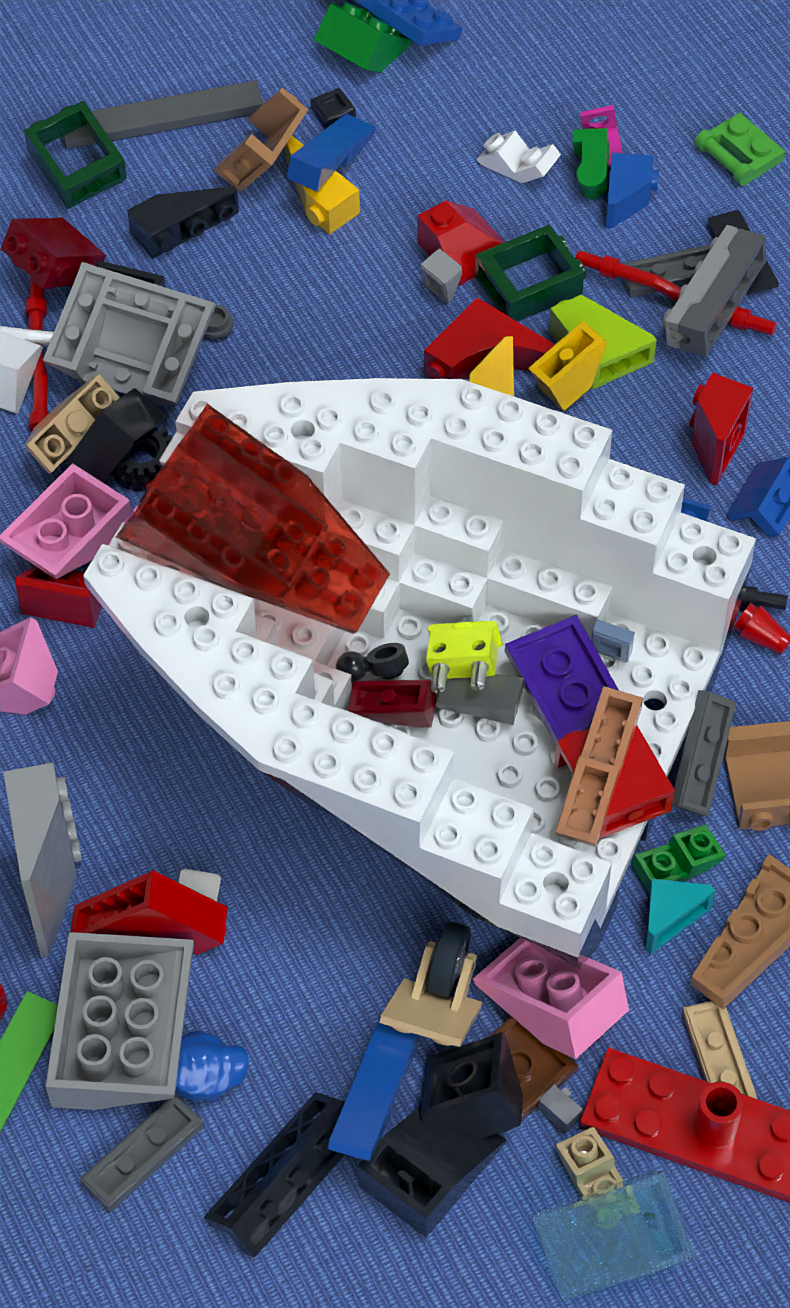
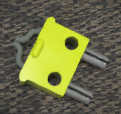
(463, 652)

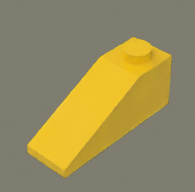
(330, 205)

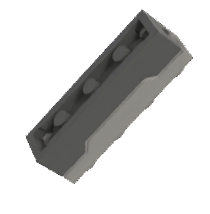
(715, 290)

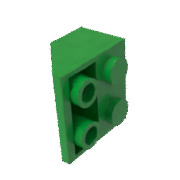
(360, 37)

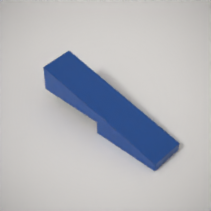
(328, 150)
(373, 1092)

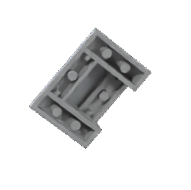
(129, 334)

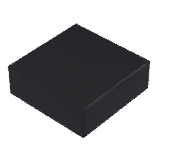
(332, 106)

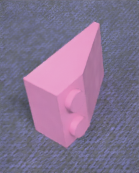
(67, 523)
(553, 998)

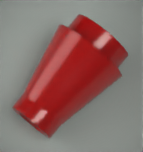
(762, 629)

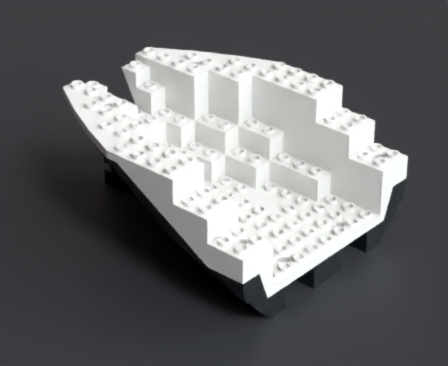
(474, 515)

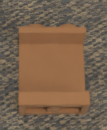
(251, 158)
(759, 774)

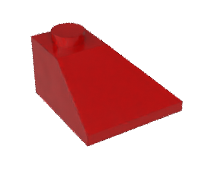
(458, 233)

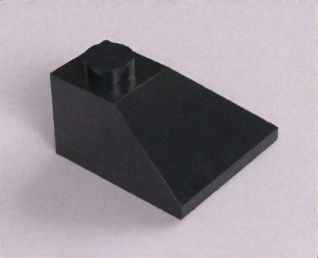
(473, 1088)

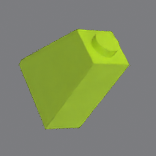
(627, 344)

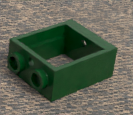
(87, 180)
(538, 297)

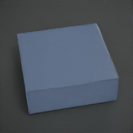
(612, 640)

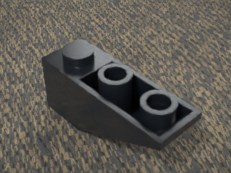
(176, 217)

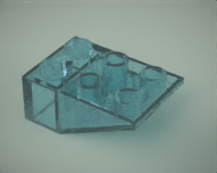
(613, 1235)

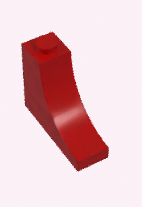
(474, 336)
(154, 908)

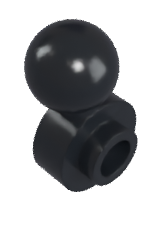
(383, 661)

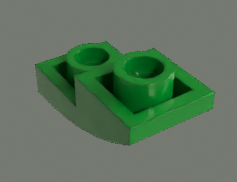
(681, 859)

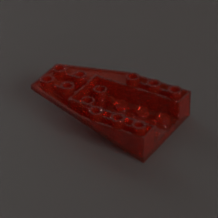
(255, 526)

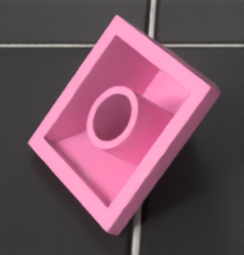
(25, 669)

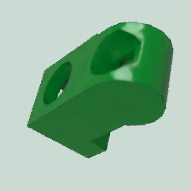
(594, 169)

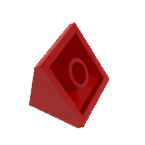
(57, 599)

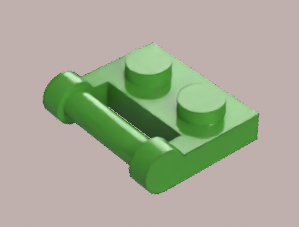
(744, 141)

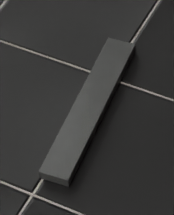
(172, 113)

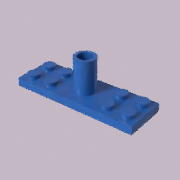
(415, 20)

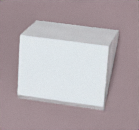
(17, 366)

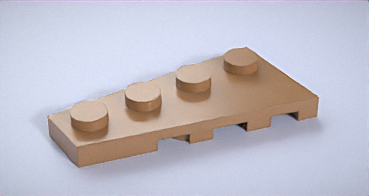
(752, 938)

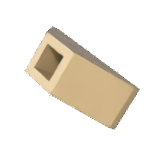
(68, 422)

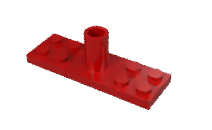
(692, 1122)

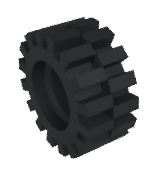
(143, 473)

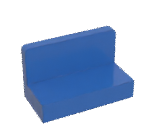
(765, 496)

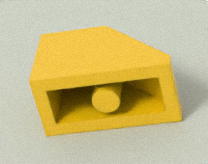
(570, 366)
(496, 368)

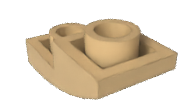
(588, 1162)

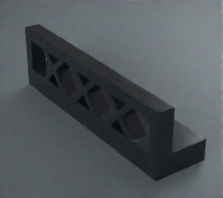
(288, 1177)

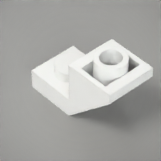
(513, 158)

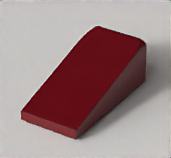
(394, 702)

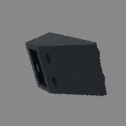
(425, 1169)

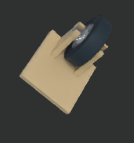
(434, 1010)

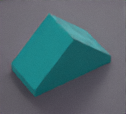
(675, 908)

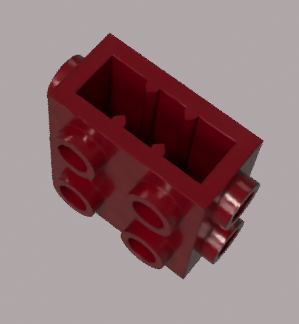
(49, 250)

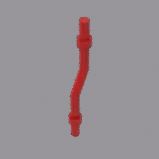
(611, 268)
(36, 311)

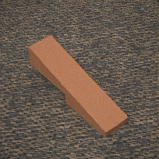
(599, 766)

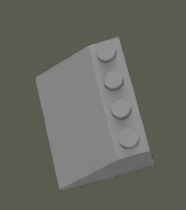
(44, 846)
(119, 1021)

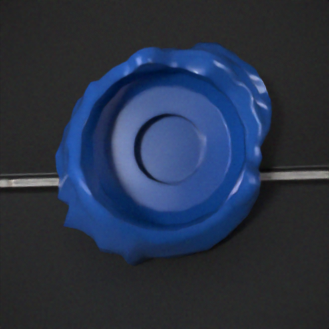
(209, 1067)

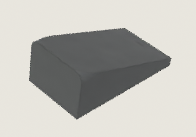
(495, 702)

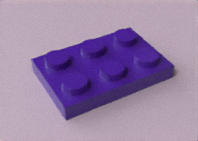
(561, 675)

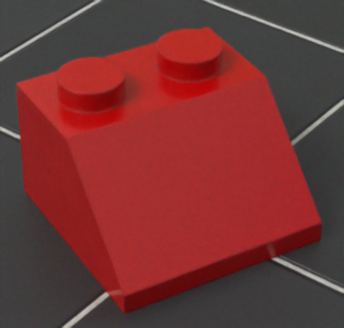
(719, 422)

